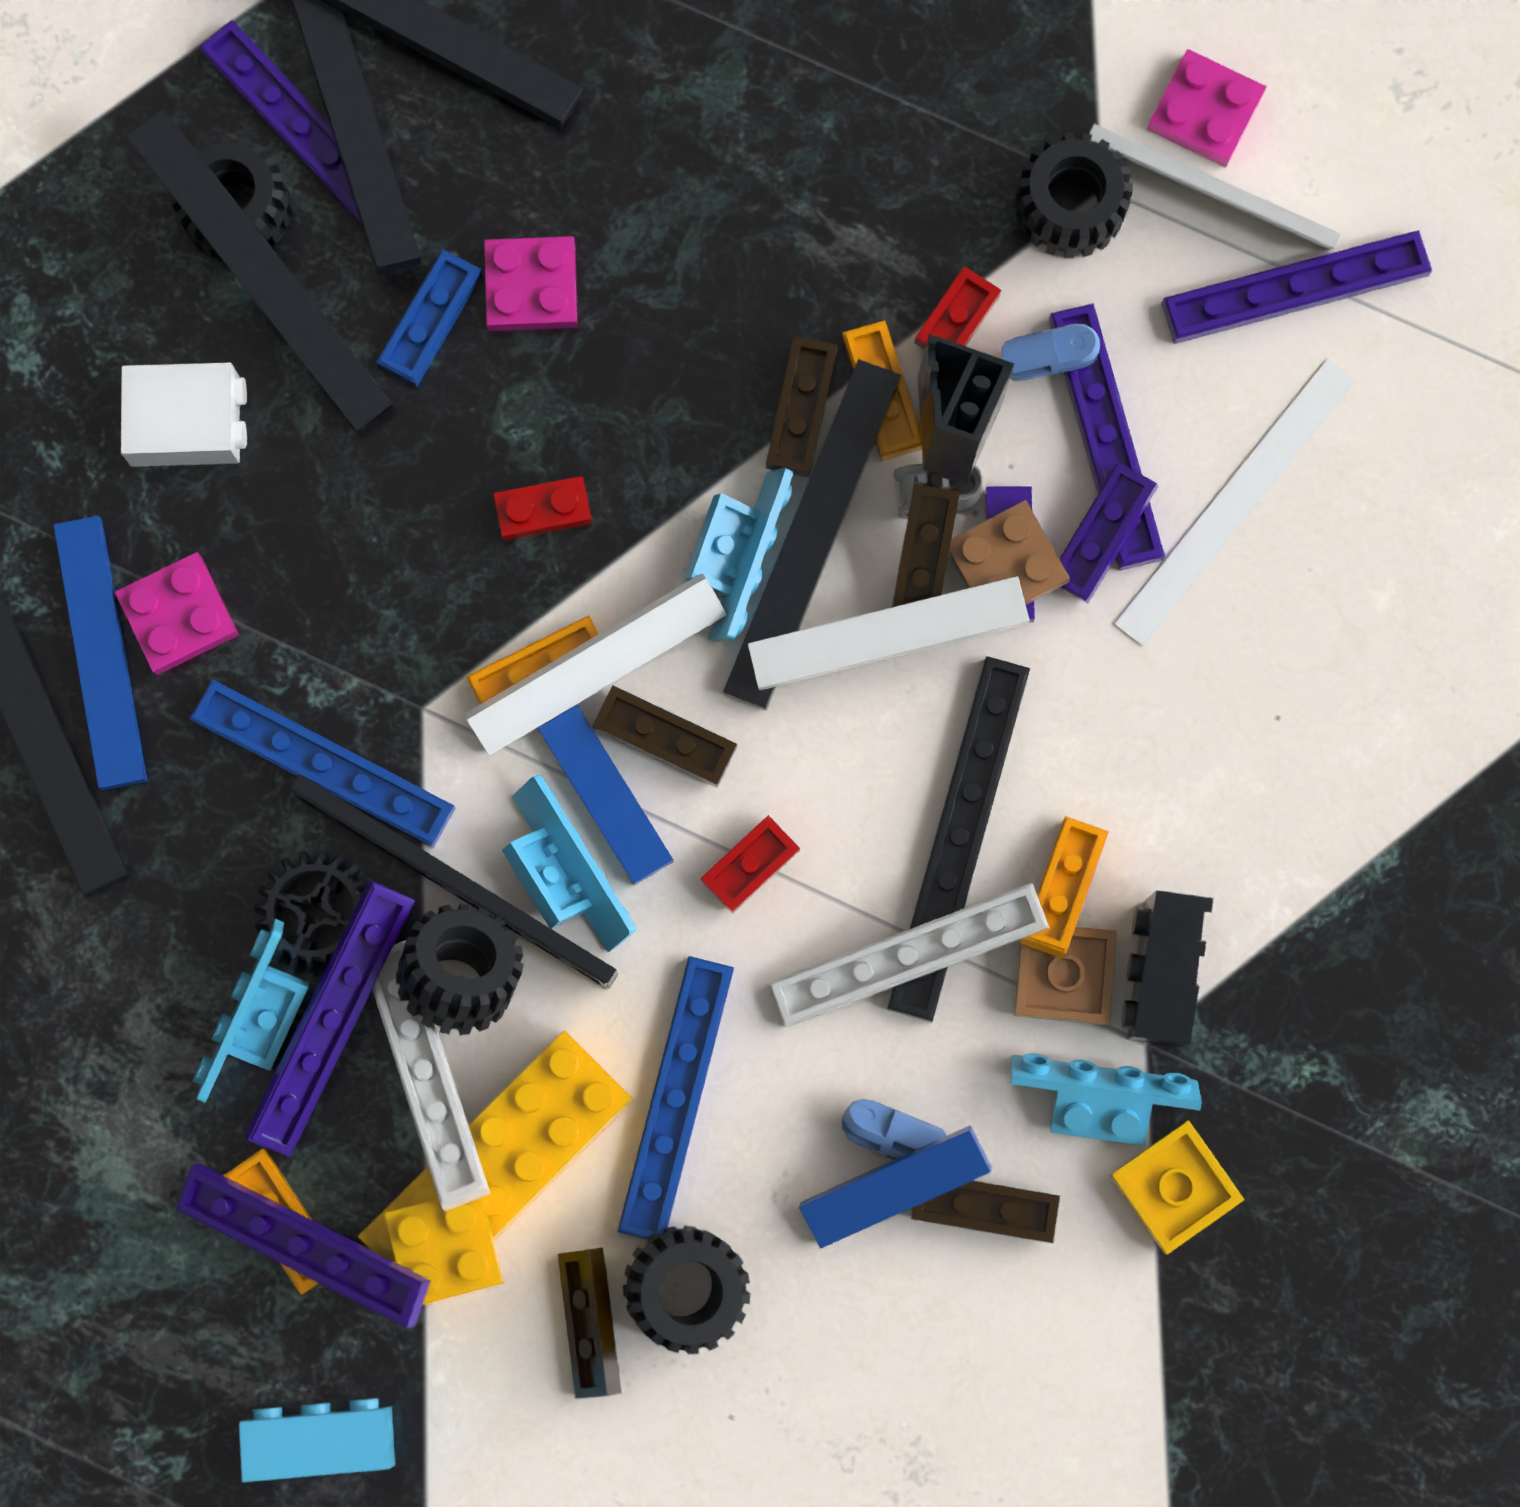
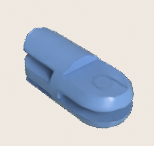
(1051, 351)
(887, 1129)

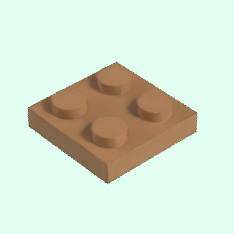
(1008, 548)
(1072, 987)

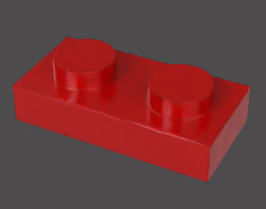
(960, 309)
(542, 508)
(750, 864)

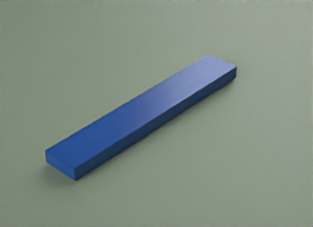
(100, 653)
(323, 762)
(676, 1098)

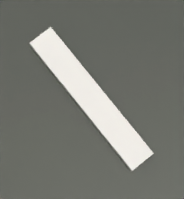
(1217, 189)
(888, 633)
(595, 664)
(909, 955)
(430, 1094)

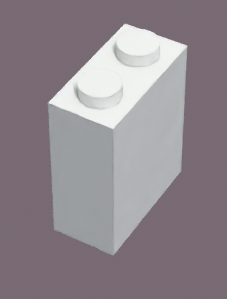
(182, 414)

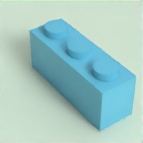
(316, 1441)

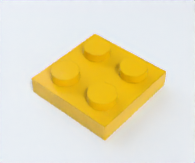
(1176, 1187)
(446, 1247)

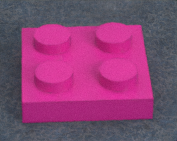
(1206, 107)
(530, 283)
(176, 613)

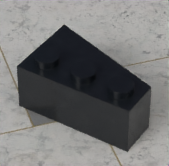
(958, 405)
(1165, 968)

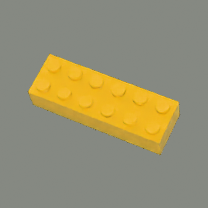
(527, 1136)

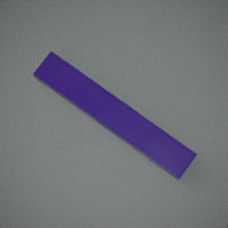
(280, 107)
(1296, 286)
(1107, 434)
(329, 1018)
(304, 1245)

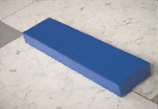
(605, 795)
(895, 1187)

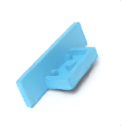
(734, 548)
(561, 870)
(261, 1016)
(1103, 1100)

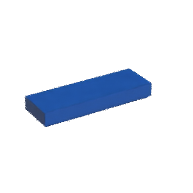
(429, 318)

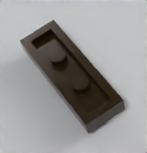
(801, 406)
(926, 543)
(664, 736)
(994, 1210)
(589, 1323)

